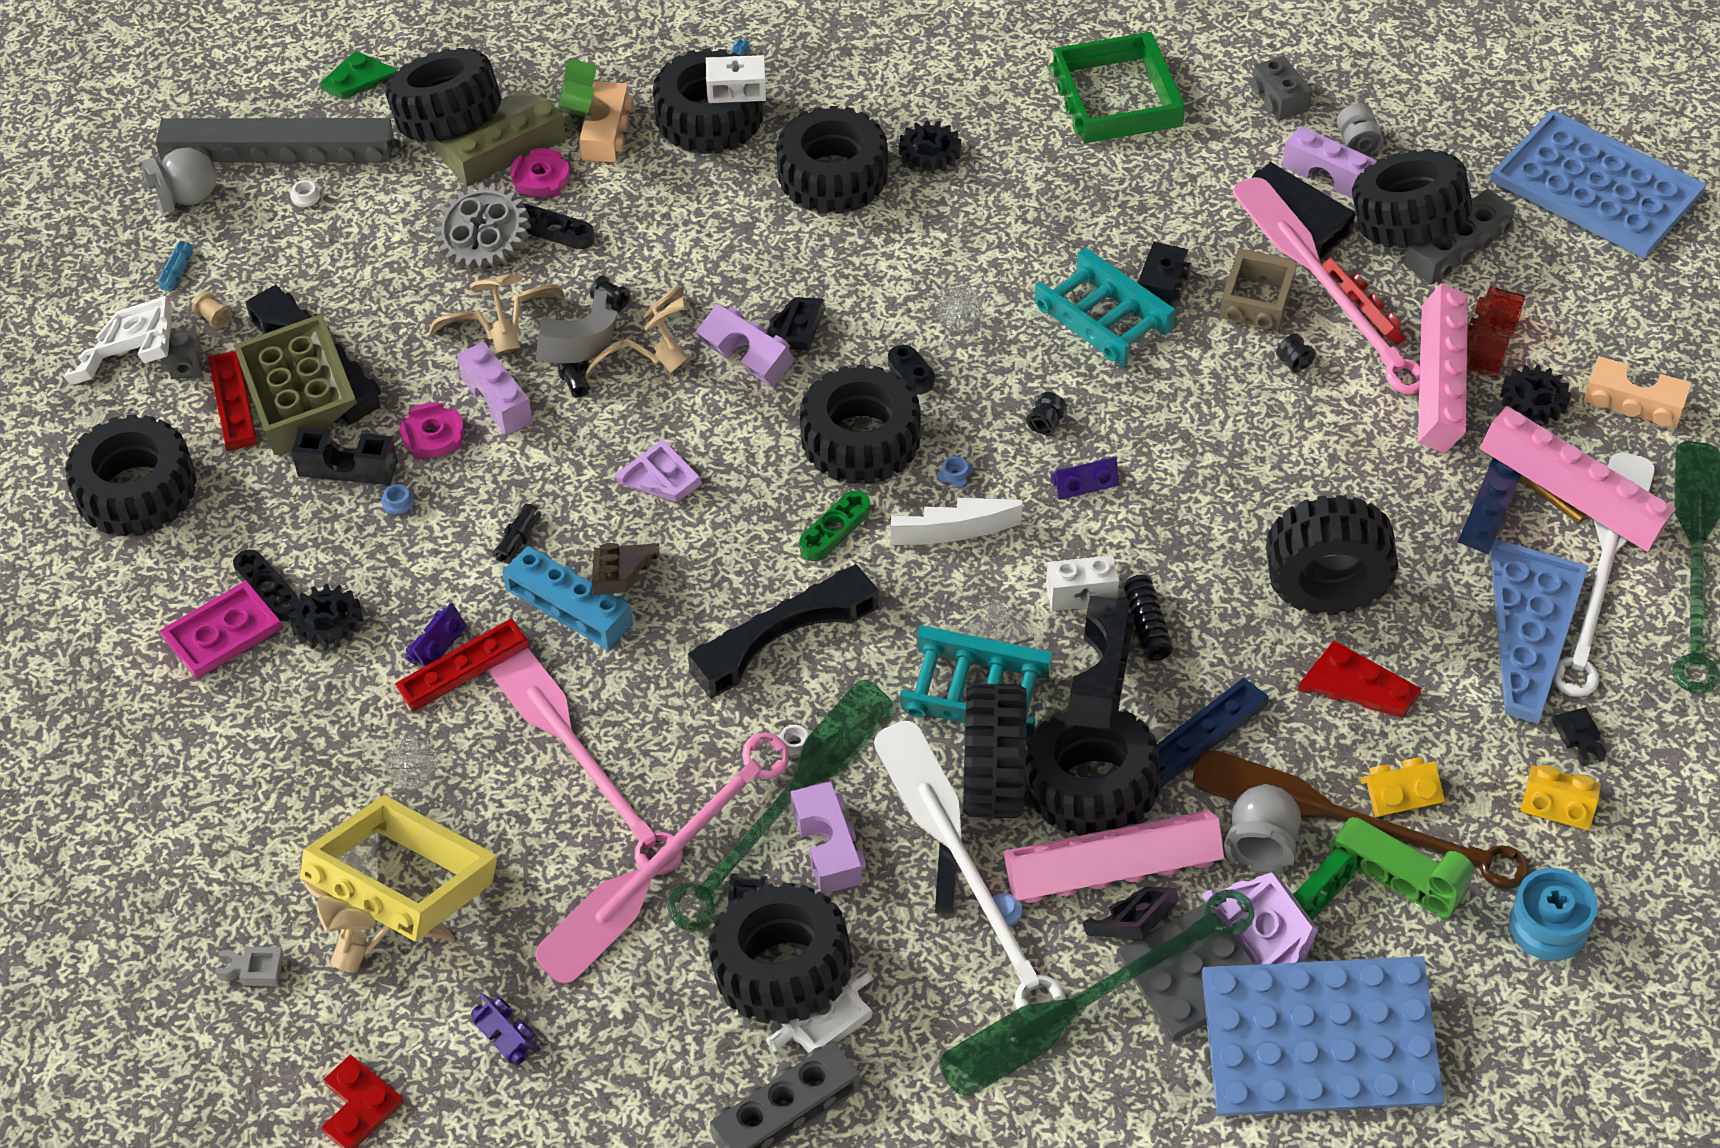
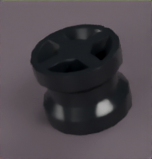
(1295, 353)

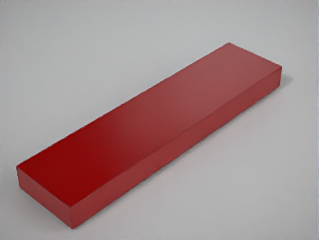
(232, 401)
(462, 664)

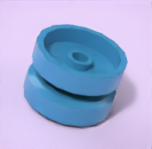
(1553, 914)

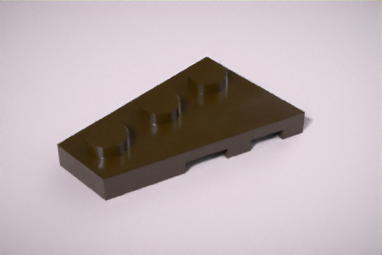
(619, 566)

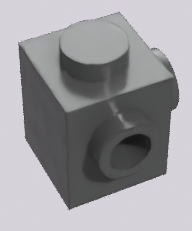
(184, 355)

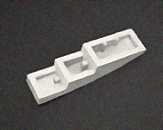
(946, 524)

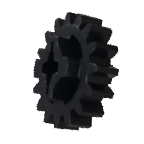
(929, 147)
(1536, 394)
(325, 617)

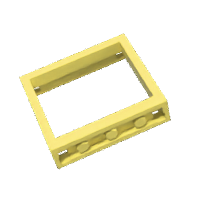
(466, 859)

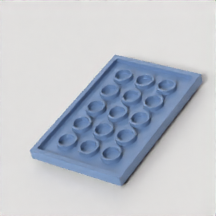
(1598, 183)
(1321, 1036)

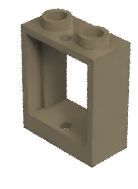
(1264, 269)

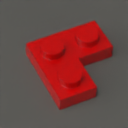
(367, 1103)

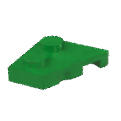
(356, 75)

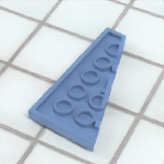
(1533, 615)

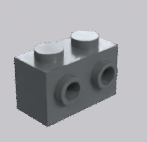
(1281, 88)

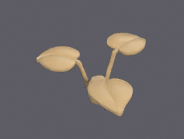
(503, 332)
(666, 350)
(352, 942)

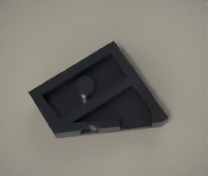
(798, 322)
(1135, 915)

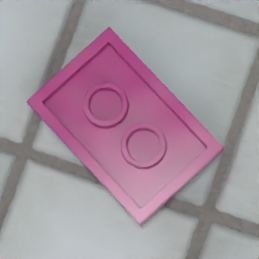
(221, 629)

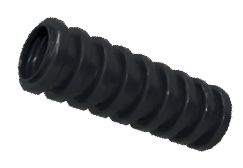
(1148, 617)

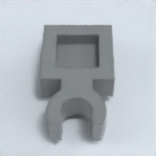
(256, 968)

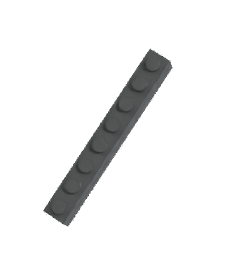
(280, 139)

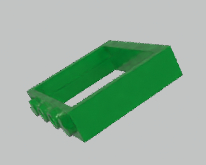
(1114, 51)

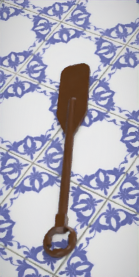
(1232, 776)

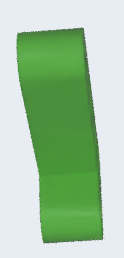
(577, 88)
(1405, 870)

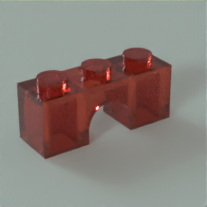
(1496, 314)

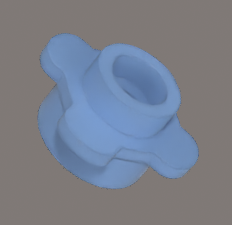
(958, 465)

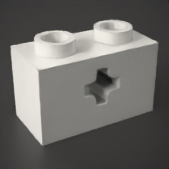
(735, 79)
(1074, 580)

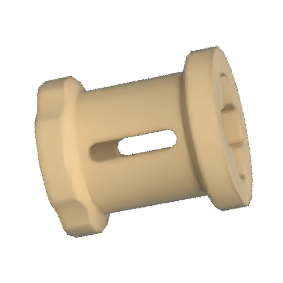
(207, 306)

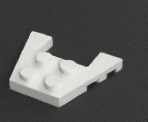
(130, 328)

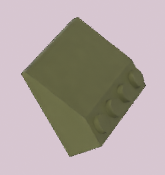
(517, 127)
(295, 380)

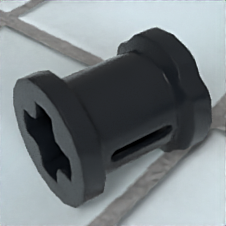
(616, 295)
(739, 886)

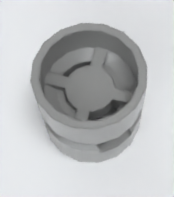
(1360, 129)

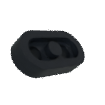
(908, 364)

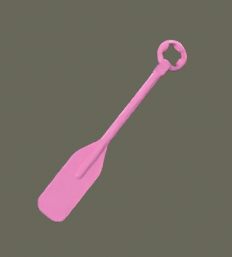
(1296, 241)
(546, 707)
(619, 900)

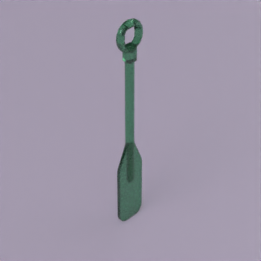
(1698, 513)
(822, 756)
(1038, 1026)

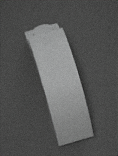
(577, 339)

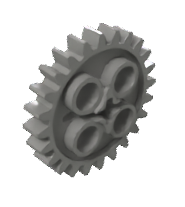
(482, 228)

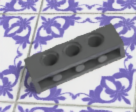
(1488, 219)
(808, 1102)

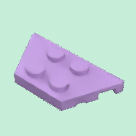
(1280, 926)

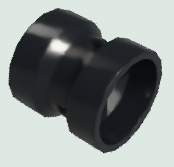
(1047, 412)

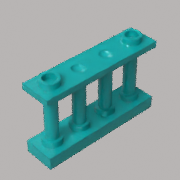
(1110, 284)
(969, 651)

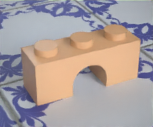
(604, 135)
(1613, 390)

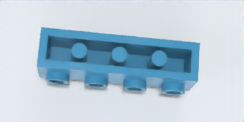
(567, 597)

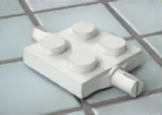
(831, 1024)

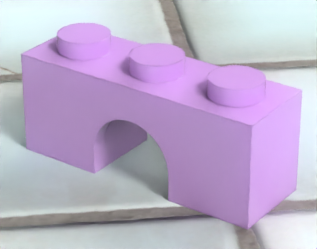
(1310, 150)
(726, 331)
(487, 376)
(821, 812)

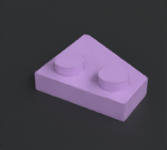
(660, 473)

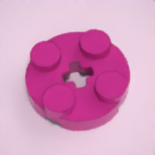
(526, 170)
(437, 444)

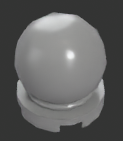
(181, 178)
(1263, 829)

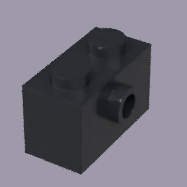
(1164, 272)

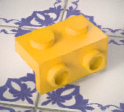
(1403, 788)
(1561, 796)

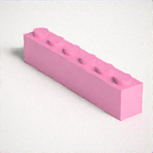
(1443, 369)
(1577, 478)
(1114, 856)

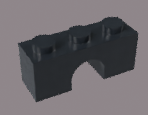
(321, 457)

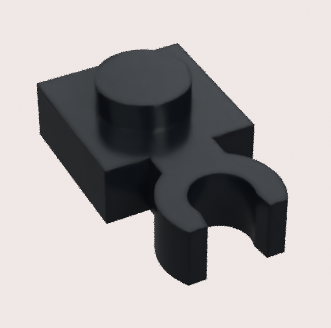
(1580, 731)

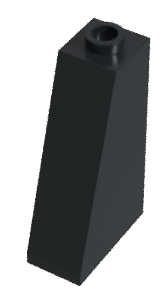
(1320, 214)

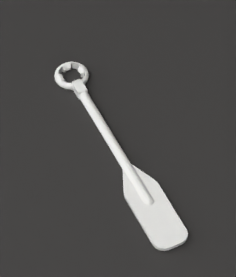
(1641, 473)
(937, 811)

